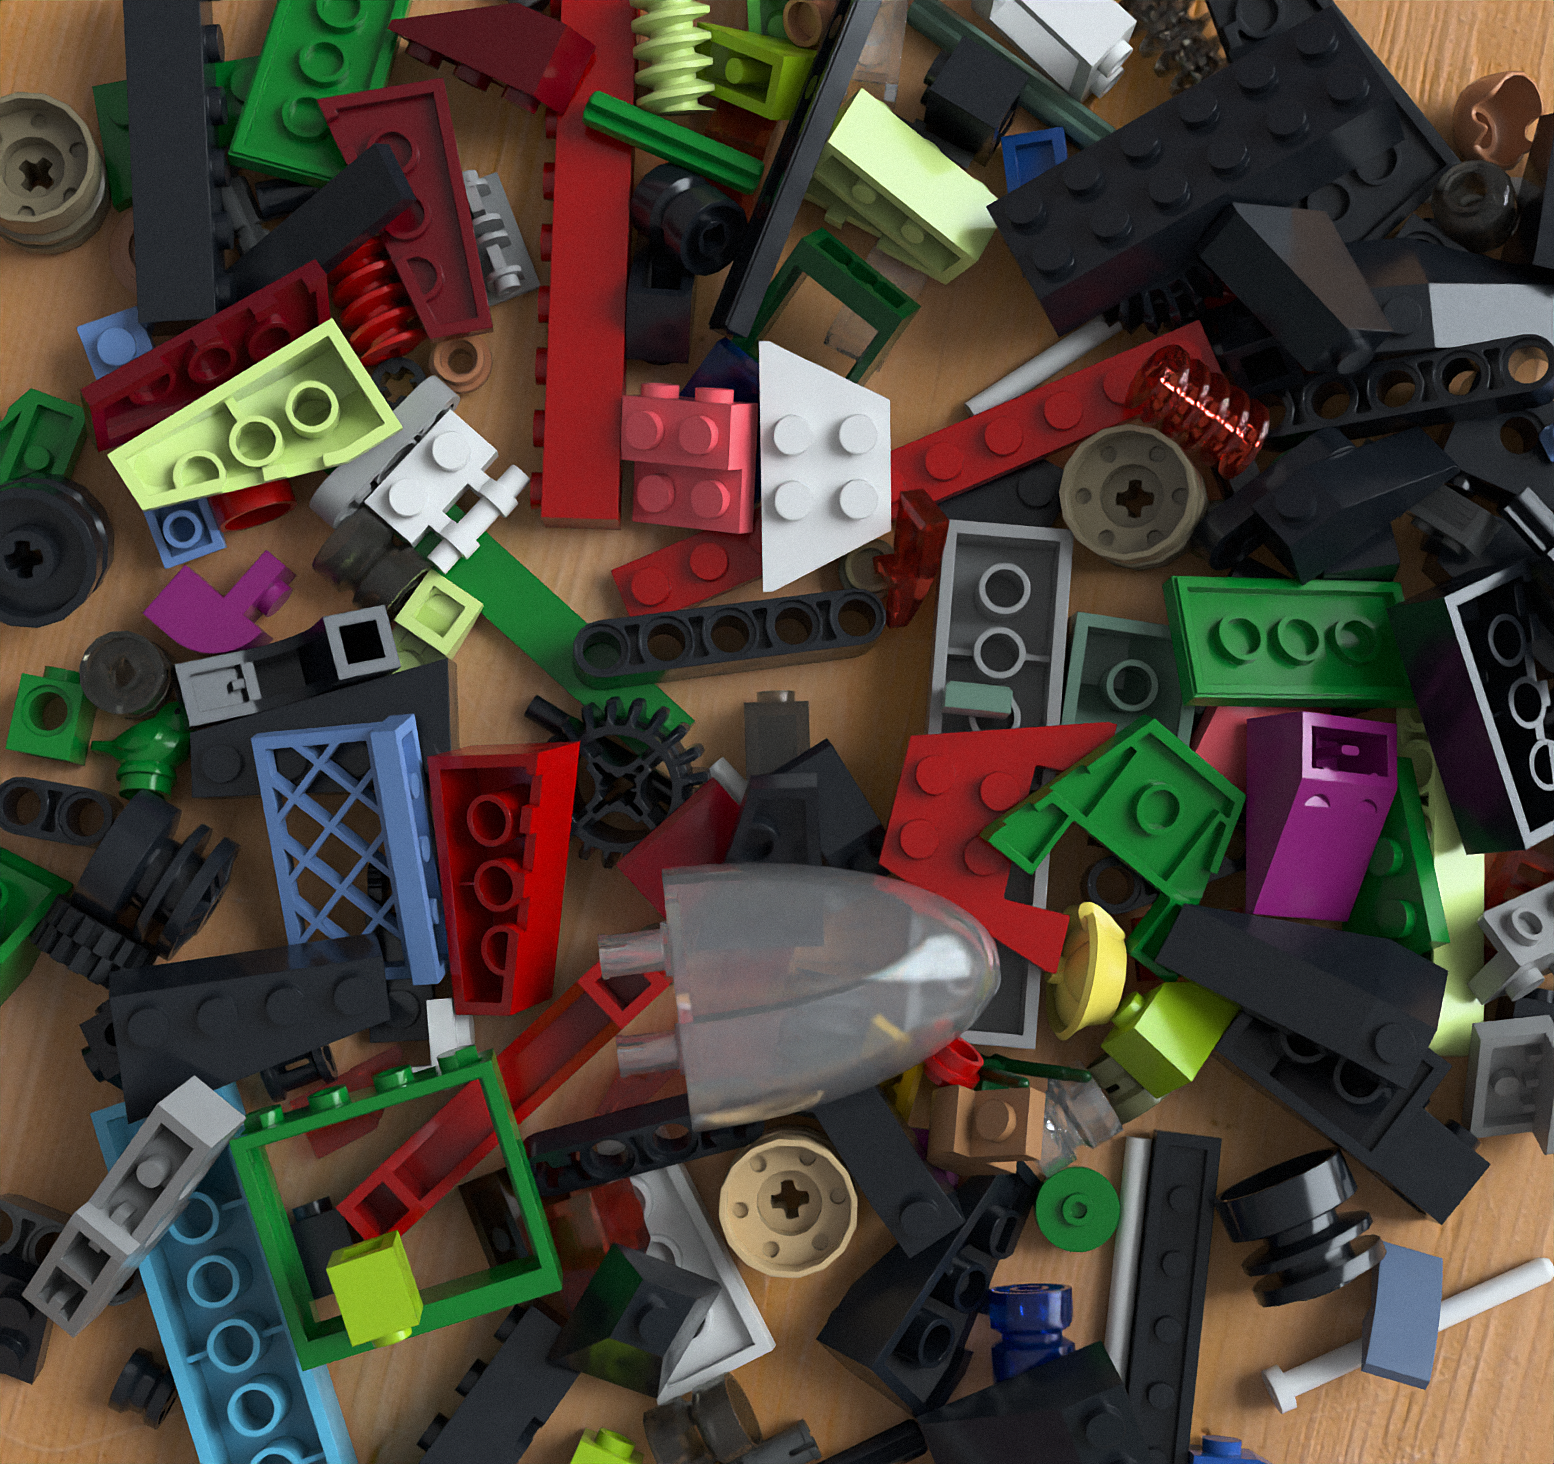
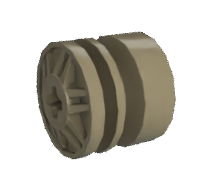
(48, 143)
(1109, 472)

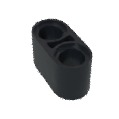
(59, 811)

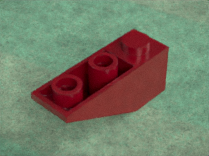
(502, 45)

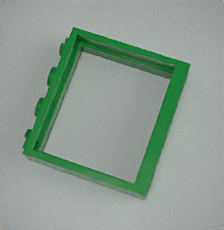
(444, 1303)

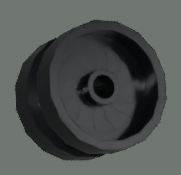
(74, 544)

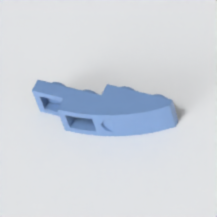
(179, 530)

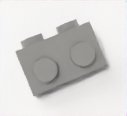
(1525, 946)
(1511, 1079)

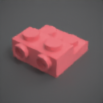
(691, 457)

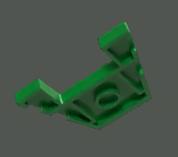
(1146, 805)

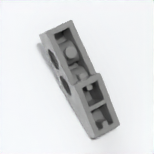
(133, 1205)

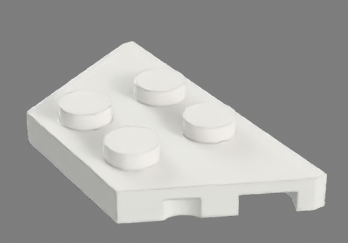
(820, 465)

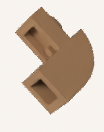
(984, 1129)

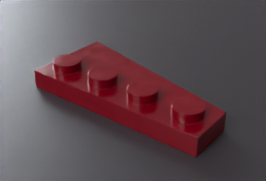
(435, 236)
(204, 357)

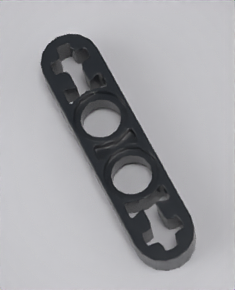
(643, 1151)

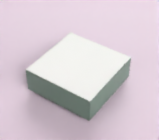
(976, 700)

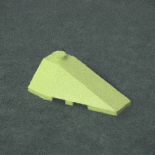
(274, 421)

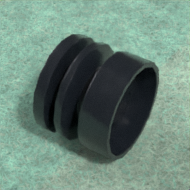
(154, 873)
(1304, 1239)

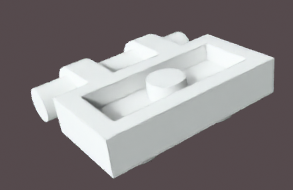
(434, 479)

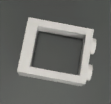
(1067, 41)

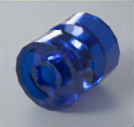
(1030, 1326)

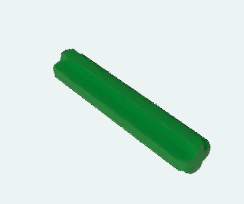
(673, 143)

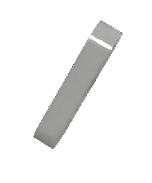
(354, 482)

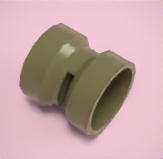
(1125, 1093)

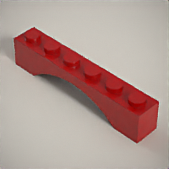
(531, 1070)

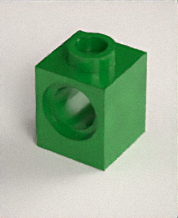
(27, 730)

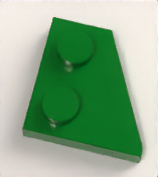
(41, 436)

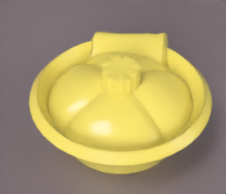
(1088, 972)

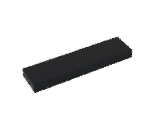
(330, 222)

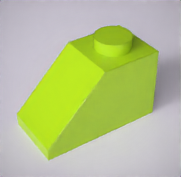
(755, 70)
(1167, 1034)

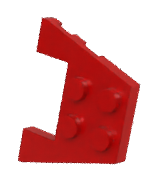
(945, 800)

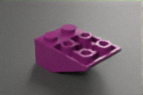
(1314, 810)

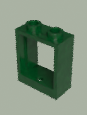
(848, 280)

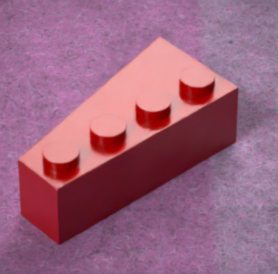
(503, 868)

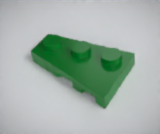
(1400, 885)

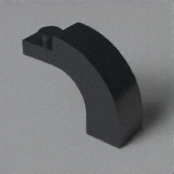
(323, 659)

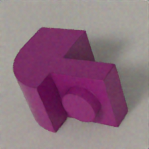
(219, 624)

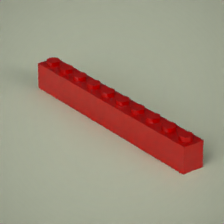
(588, 284)

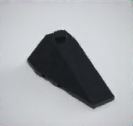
(1326, 987)

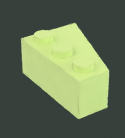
(901, 190)

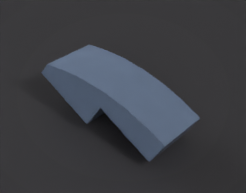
(1403, 1316)

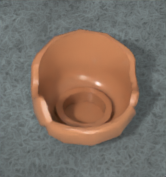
(1495, 118)

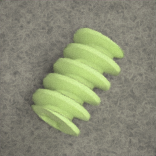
(672, 56)

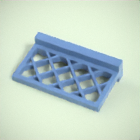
(406, 833)

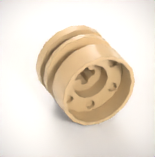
(763, 1227)

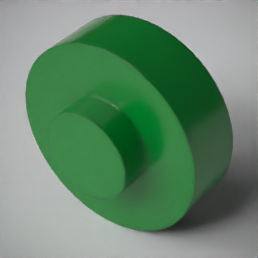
(1076, 1209)

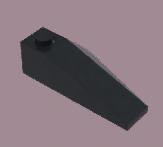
(1451, 296)
(912, 1316)

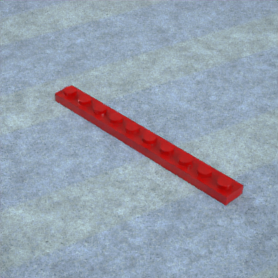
(940, 463)

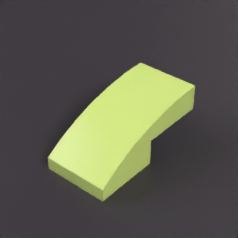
(434, 622)

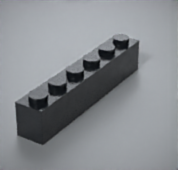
(177, 163)

